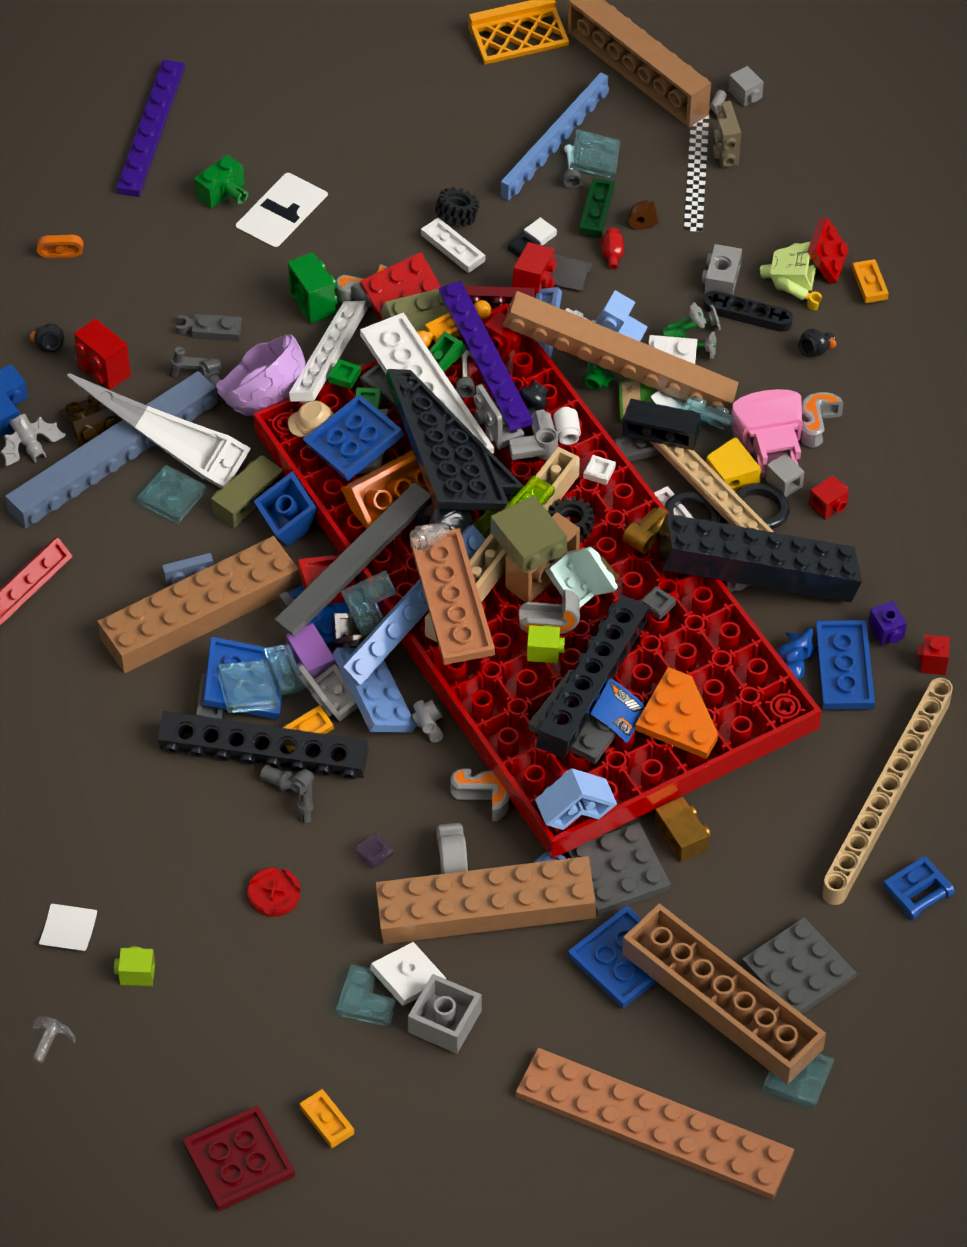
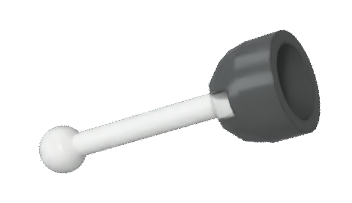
(571, 173)
(463, 383)

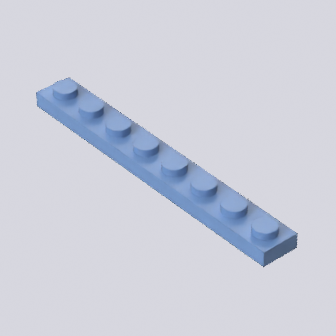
(554, 137)
(397, 623)

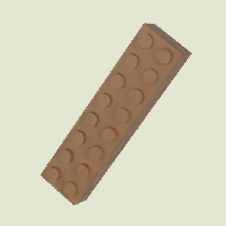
(640, 59)
(198, 604)
(486, 900)
(723, 993)

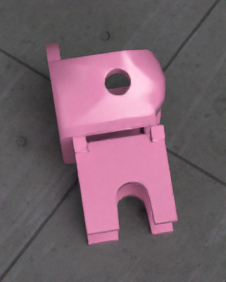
(773, 421)

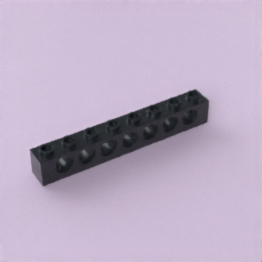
(594, 669)
(227, 731)

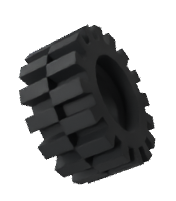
(457, 206)
(576, 509)

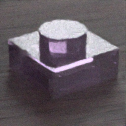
(374, 850)

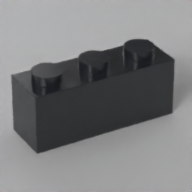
(661, 424)

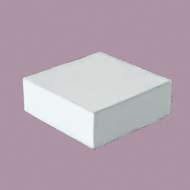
(541, 231)
(599, 470)

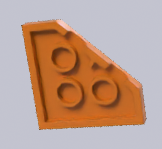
(678, 715)

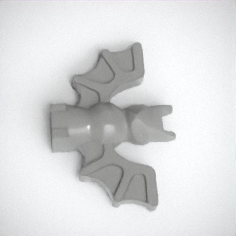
(26, 434)

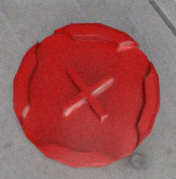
(273, 892)

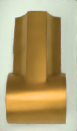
(644, 534)

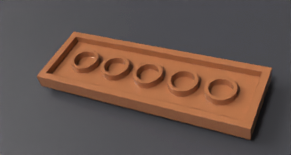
(453, 600)

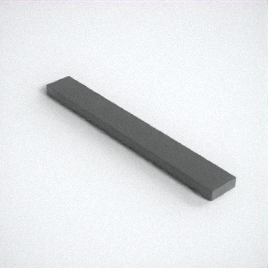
(354, 559)

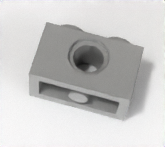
(723, 269)

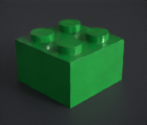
(312, 288)

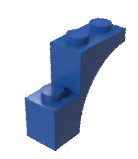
(12, 391)

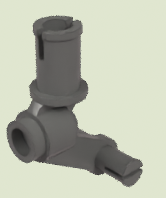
(207, 367)
(299, 782)

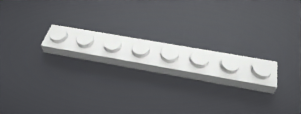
(328, 351)

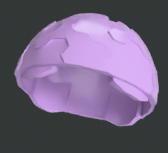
(263, 375)

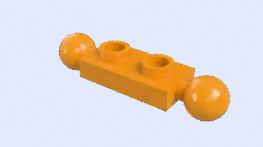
(435, 328)

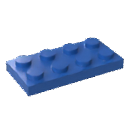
(844, 664)

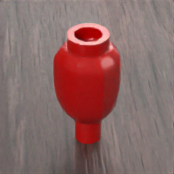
(612, 247)

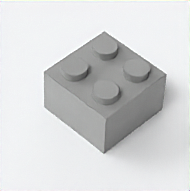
(444, 1013)

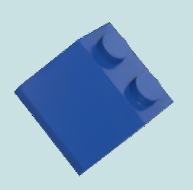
(287, 509)

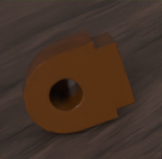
(643, 215)

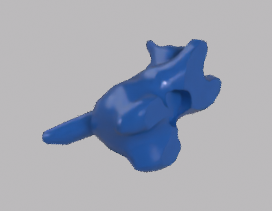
(797, 650)

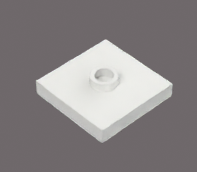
(405, 972)

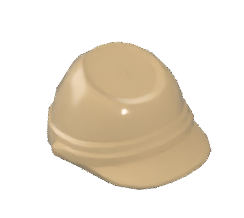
(308, 418)

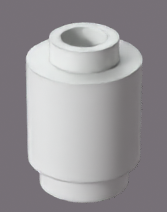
(567, 425)

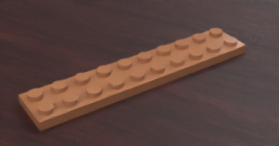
(655, 1123)

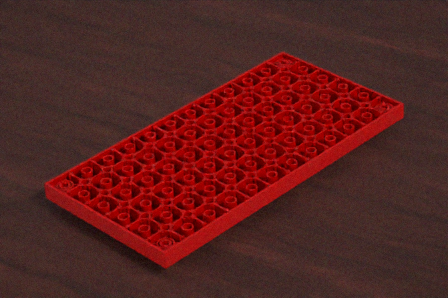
(493, 698)

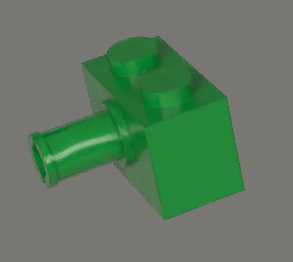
(220, 182)

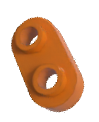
(60, 246)

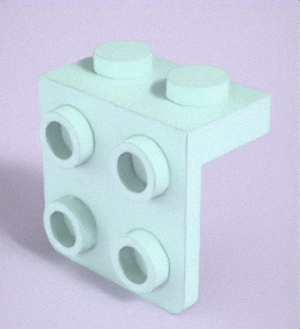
(581, 573)

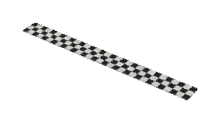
(696, 175)

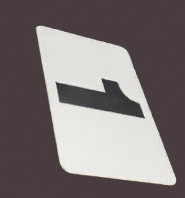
(281, 209)

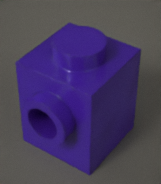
(887, 623)

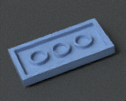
(378, 698)

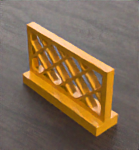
(513, 16)

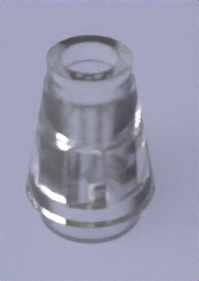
(428, 535)

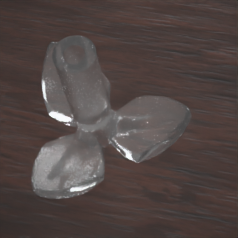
(53, 1027)

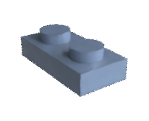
(182, 569)

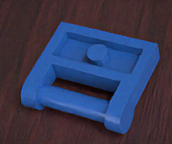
(914, 880)

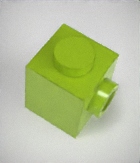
(544, 644)
(135, 966)

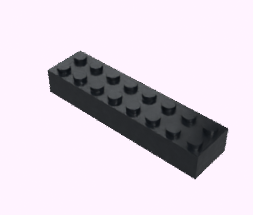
(758, 558)

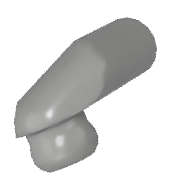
(716, 103)

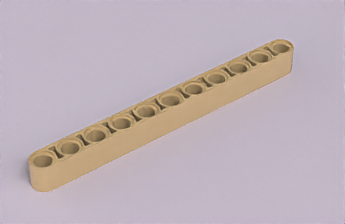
(915, 739)

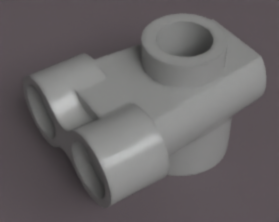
(426, 718)

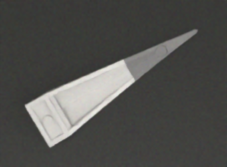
(200, 449)

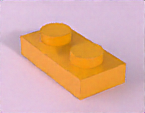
(870, 281)
(312, 721)
(327, 1118)

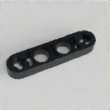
(749, 307)

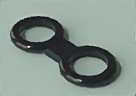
(743, 492)

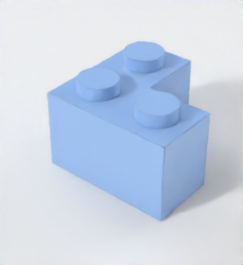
(616, 317)
(573, 796)

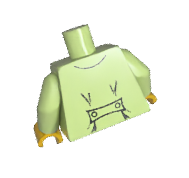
(794, 273)

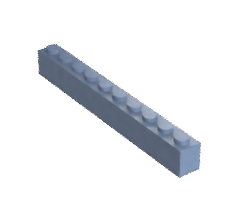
(104, 454)

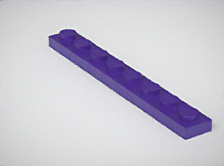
(150, 128)
(485, 356)

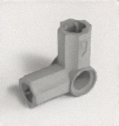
(541, 443)

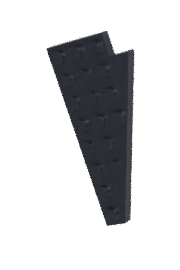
(450, 457)

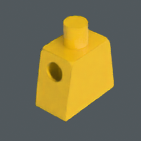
(734, 464)

